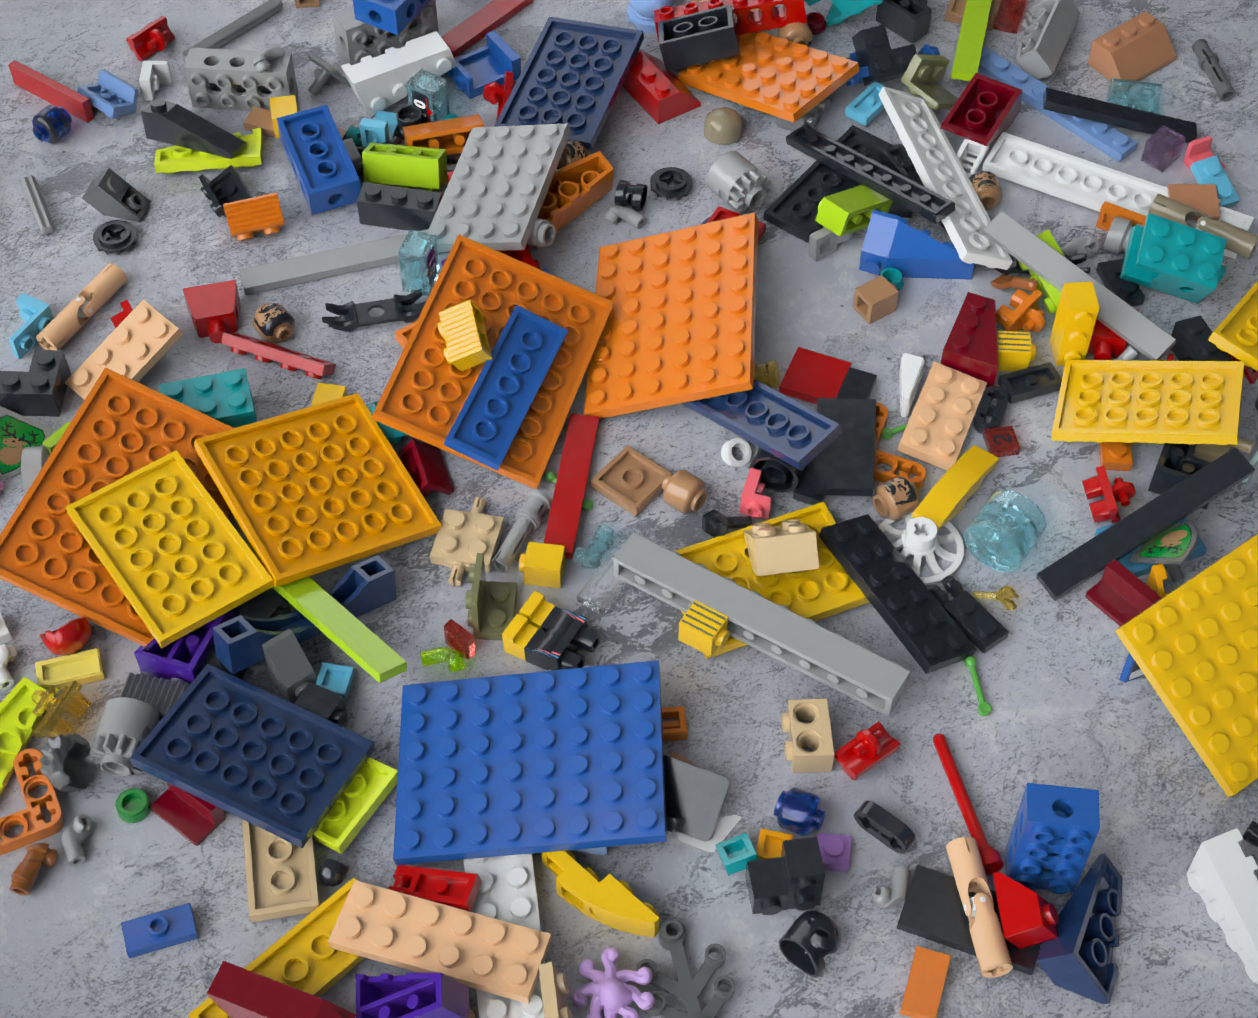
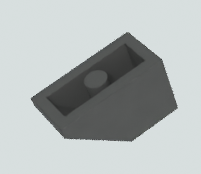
(288, 665)

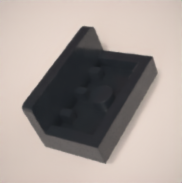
(224, 189)

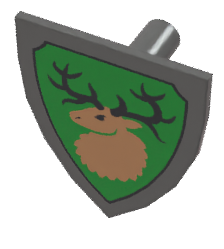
(323, 74)
(1169, 548)

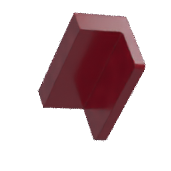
(426, 467)
(1121, 594)
(188, 814)

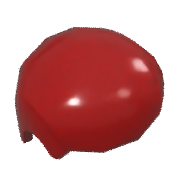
(68, 638)

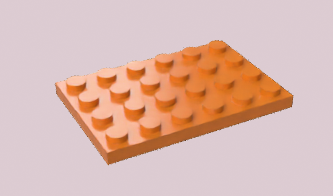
(772, 75)

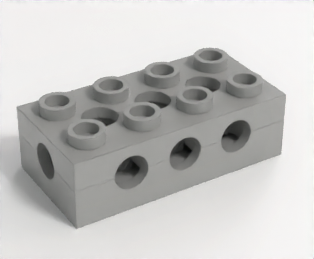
(360, 39)
(231, 81)

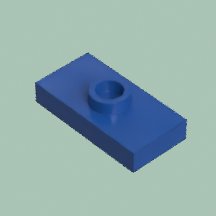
(159, 930)

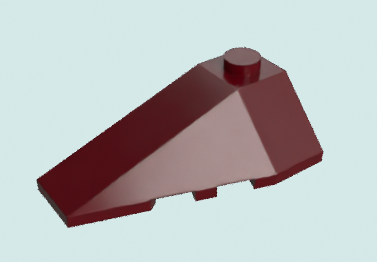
(251, 995)

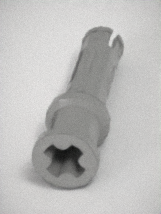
(526, 520)

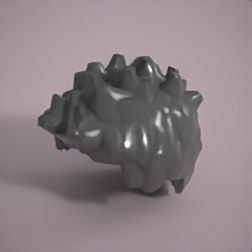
(68, 762)

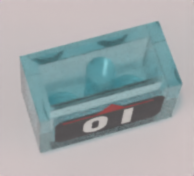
(429, 94)
(418, 262)

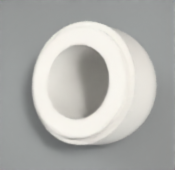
(743, 445)

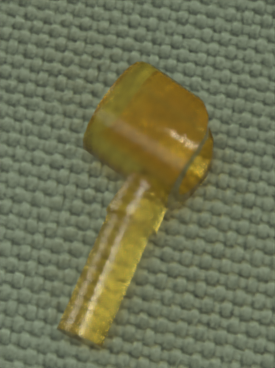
(1003, 595)

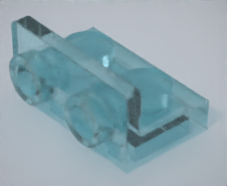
(1135, 94)

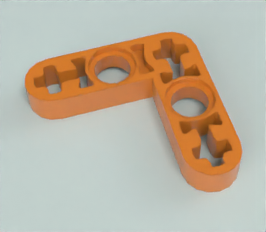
(905, 466)
(31, 817)

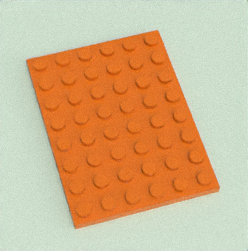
(676, 318)
(430, 392)
(108, 438)

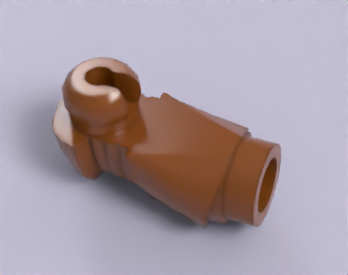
(27, 871)

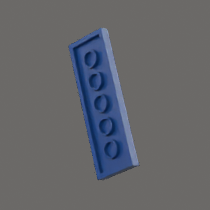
(506, 388)

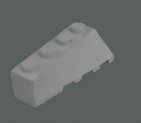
(1045, 36)

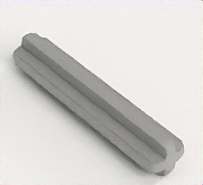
(38, 205)

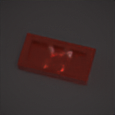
(1009, 15)

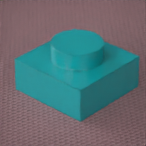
(736, 852)

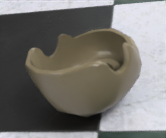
(723, 126)

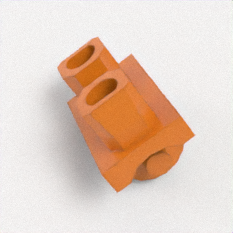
(1026, 313)

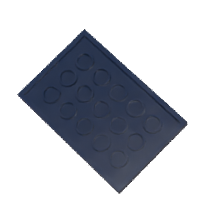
(572, 77)
(253, 755)

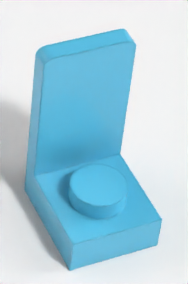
(380, 129)
(36, 317)

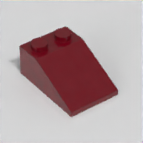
(983, 110)

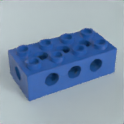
(388, 14)
(312, 131)
(1052, 833)

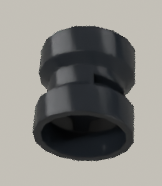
(408, 116)
(630, 195)

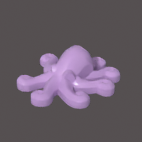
(612, 988)

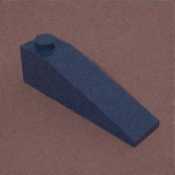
(1086, 936)

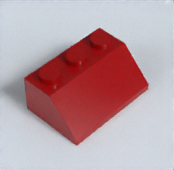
(658, 90)

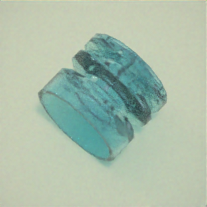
(1005, 530)

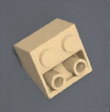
(781, 548)

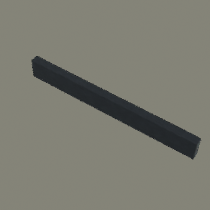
(871, 174)
(1145, 523)

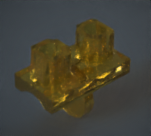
(68, 700)

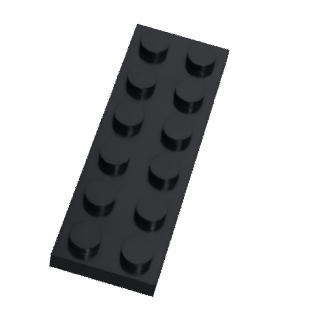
(798, 205)
(897, 593)

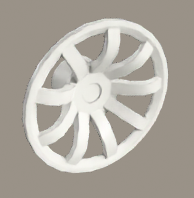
(922, 540)

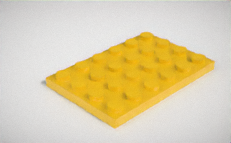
(1150, 402)
(169, 548)
(807, 593)

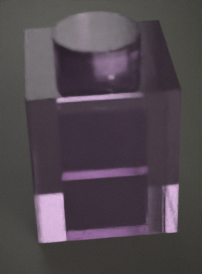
(1163, 148)

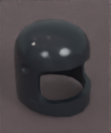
(808, 928)

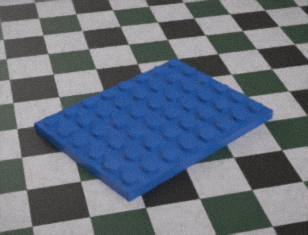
(530, 764)

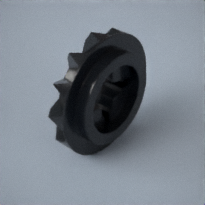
(663, 177)
(117, 229)

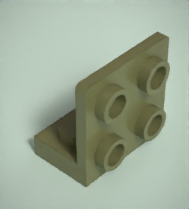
(923, 79)
(489, 603)

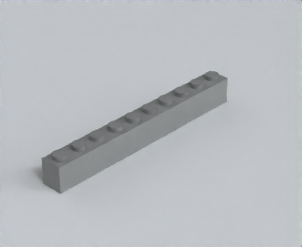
(764, 624)

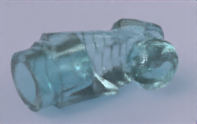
(599, 545)

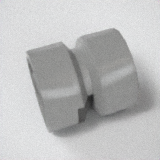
(1118, 235)

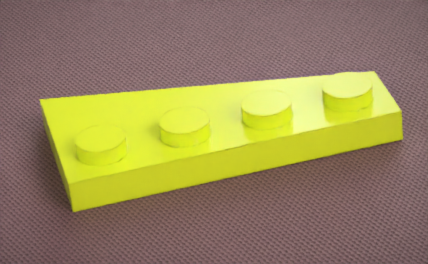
(178, 158)
(16, 725)

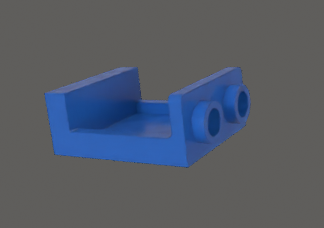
(485, 66)

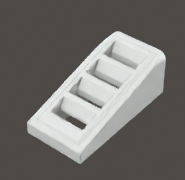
(974, 149)
(909, 380)

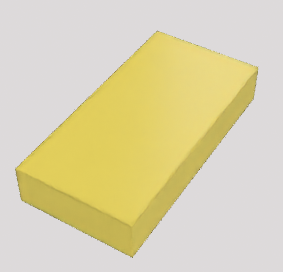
(63, 670)

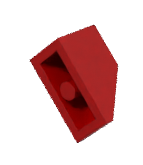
(1024, 913)

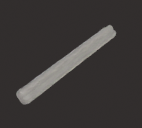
(238, 26)

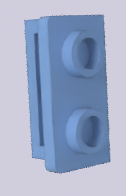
(111, 95)

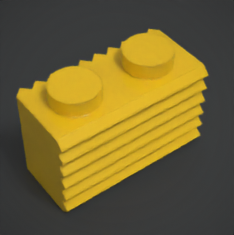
(464, 335)

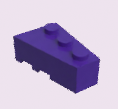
(184, 656)
(411, 996)

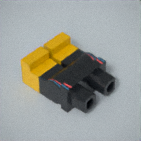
(549, 635)

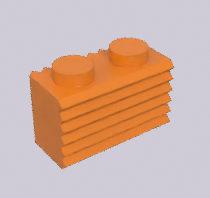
(254, 216)

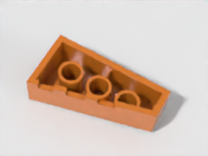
(576, 189)

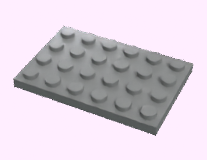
(499, 185)

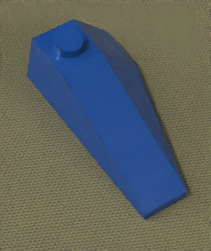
(914, 253)

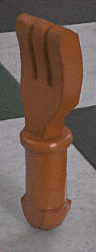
(1017, 282)

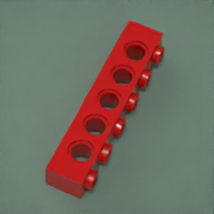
(766, 18)

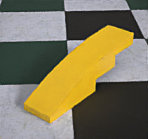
(956, 486)

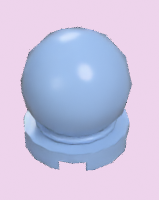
(642, 13)

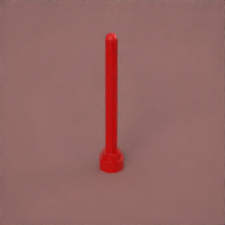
(990, 858)

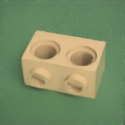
(811, 735)

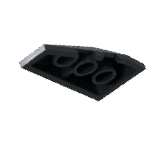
(183, 128)

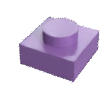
(835, 851)

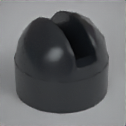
(332, 872)

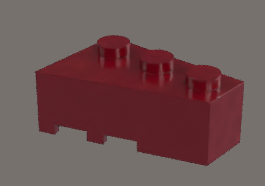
(973, 340)

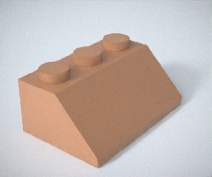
(1132, 49)

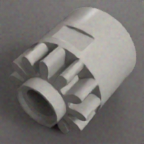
(738, 182)
(120, 732)

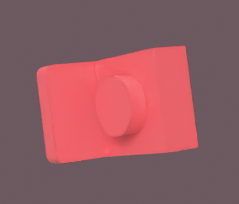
(1199, 150)
(752, 498)

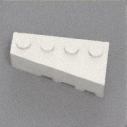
(383, 79)
(1230, 892)

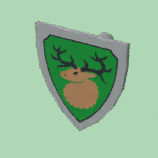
(15, 435)

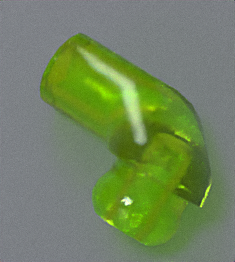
(443, 654)

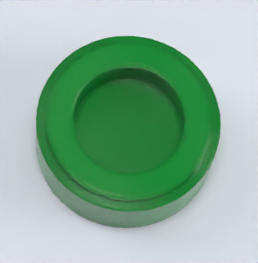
(133, 805)

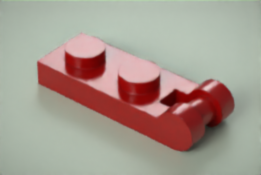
(438, 885)

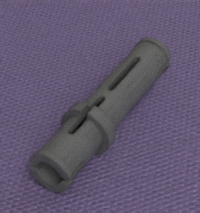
(1213, 70)

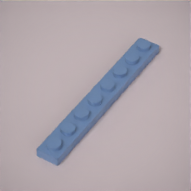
(1097, 134)

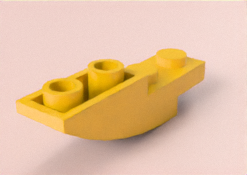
(605, 901)

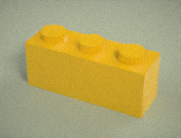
(1074, 322)

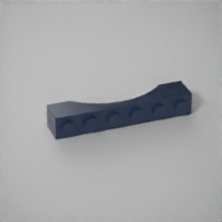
(359, 591)

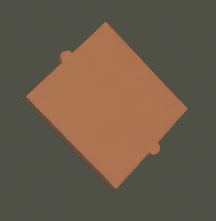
(1198, 196)

